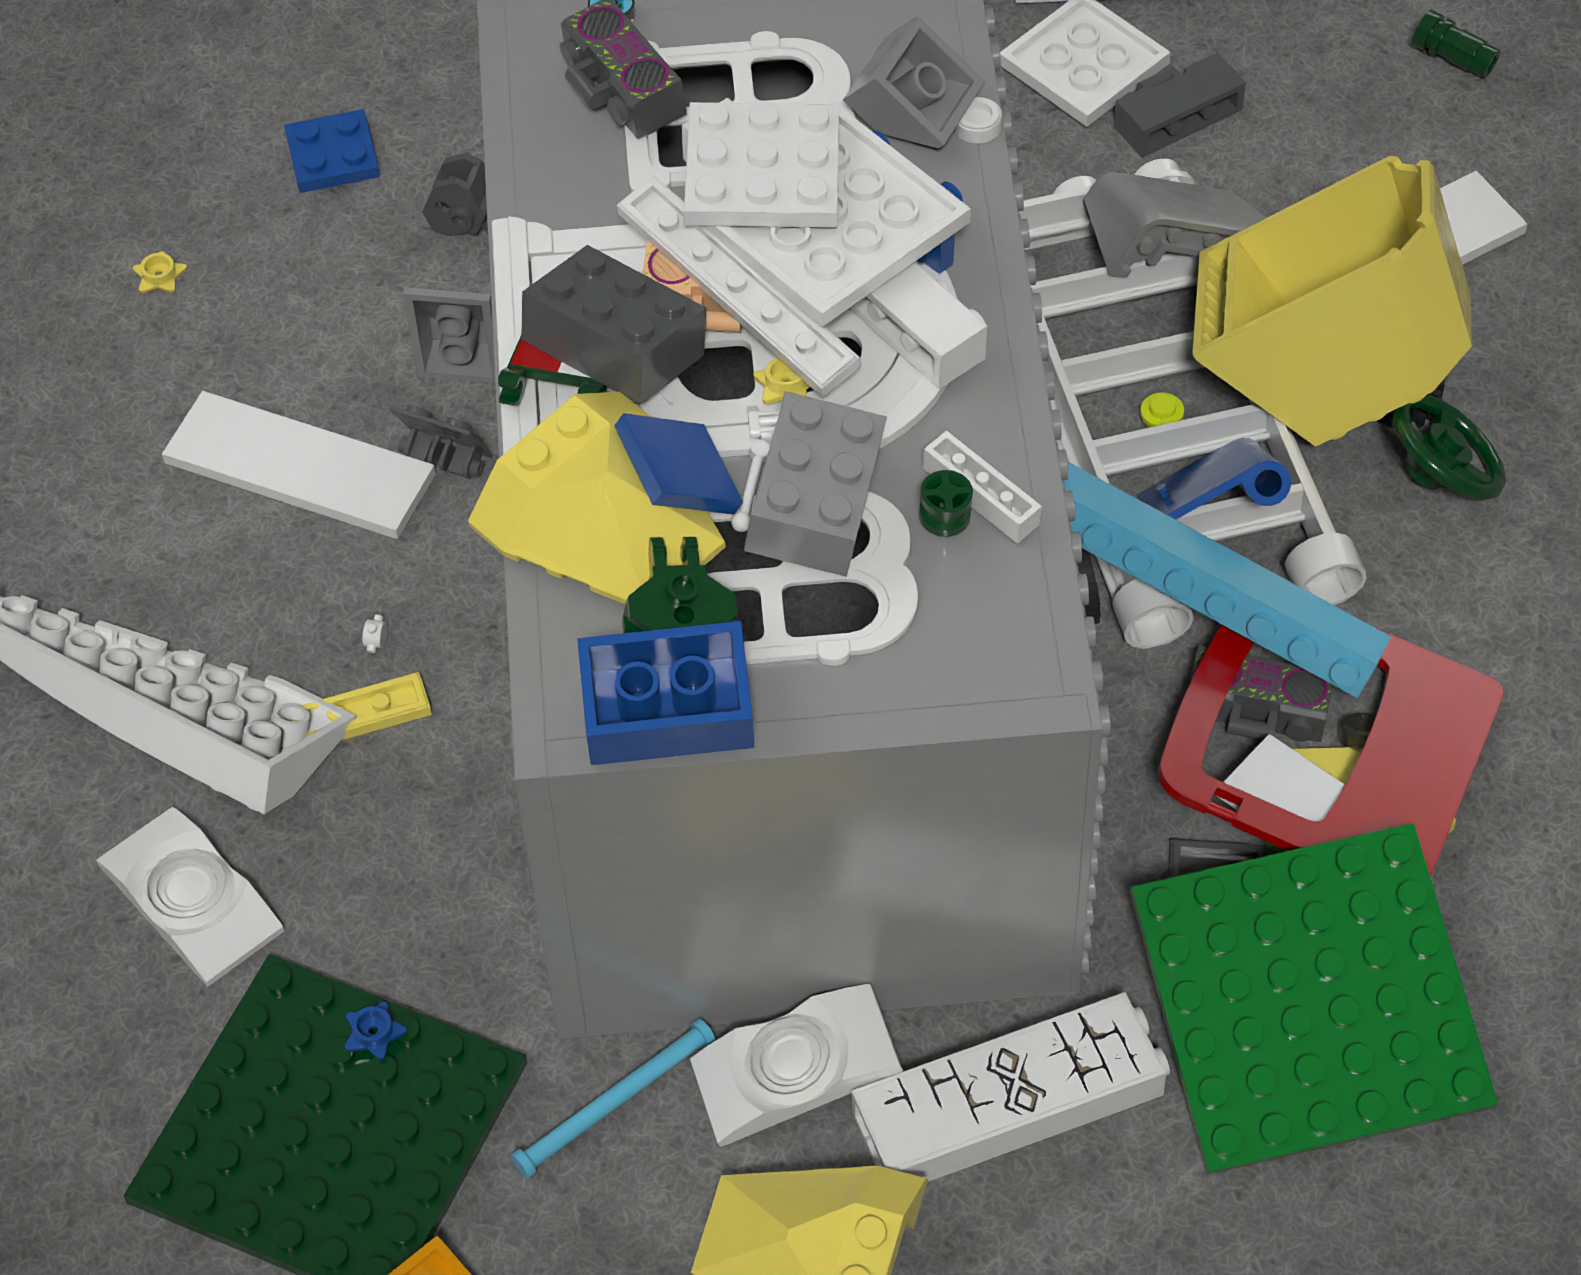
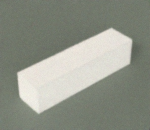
(993, 493)

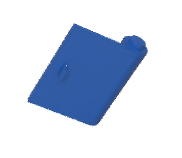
(1236, 463)

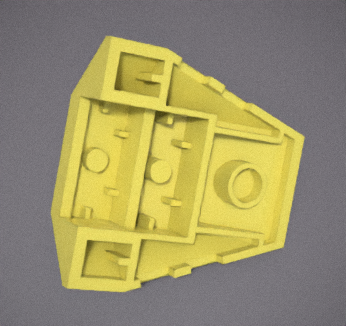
(578, 505)
(809, 1222)

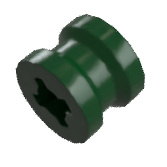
(955, 493)

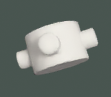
(374, 633)

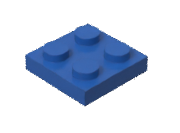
(331, 151)

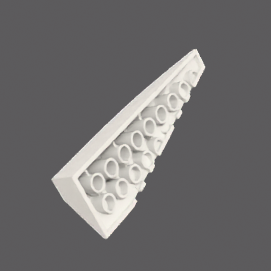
(175, 704)

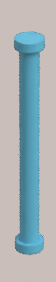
(527, 1160)

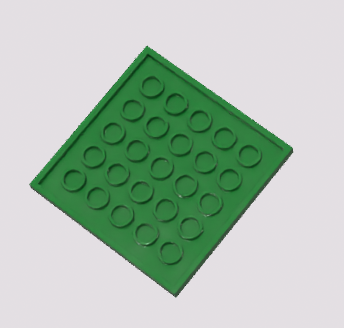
(1312, 998)

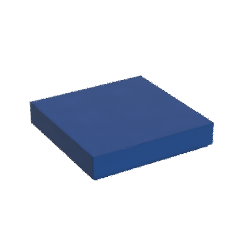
(678, 464)

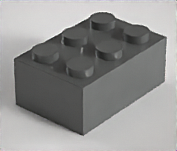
(613, 324)

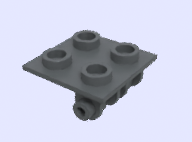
(448, 442)

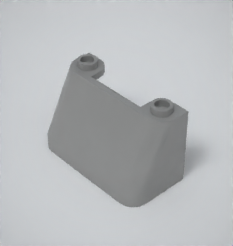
(1148, 216)

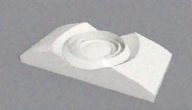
(191, 895)
(794, 1062)

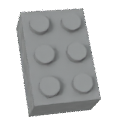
(815, 483)

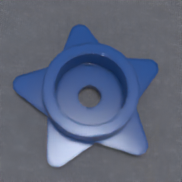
(370, 1018)

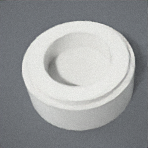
(980, 122)

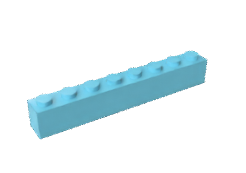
(1224, 584)

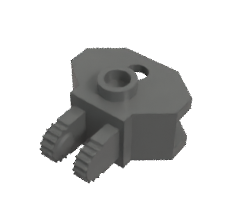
(461, 196)

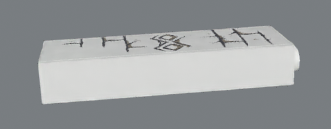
(1011, 1090)

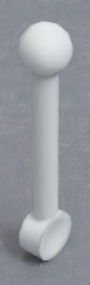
(758, 452)

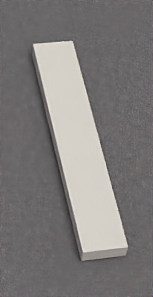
(761, 309)

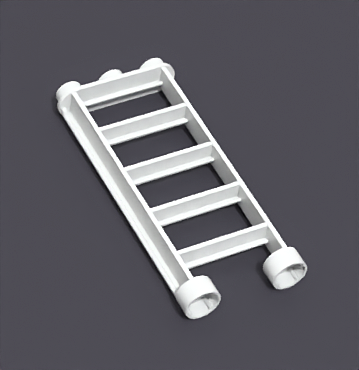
(1148, 617)

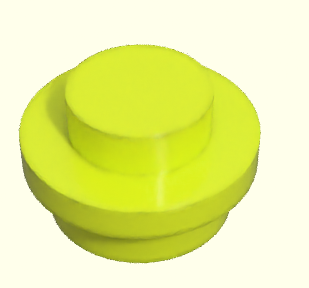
(1161, 409)

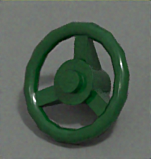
(1444, 454)

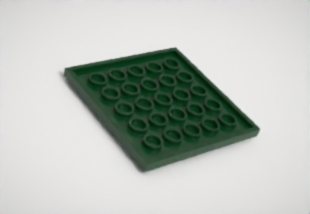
(320, 1148)

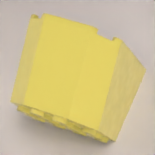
(1338, 302)

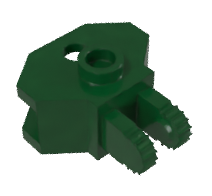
(677, 593)

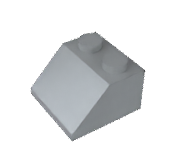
(914, 86)

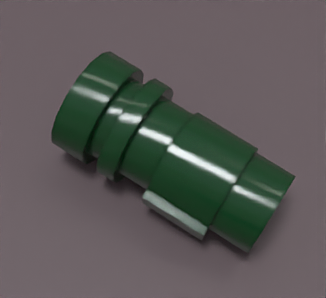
(1454, 44)

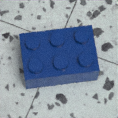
(665, 693)

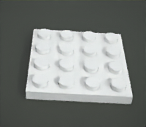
(884, 223)

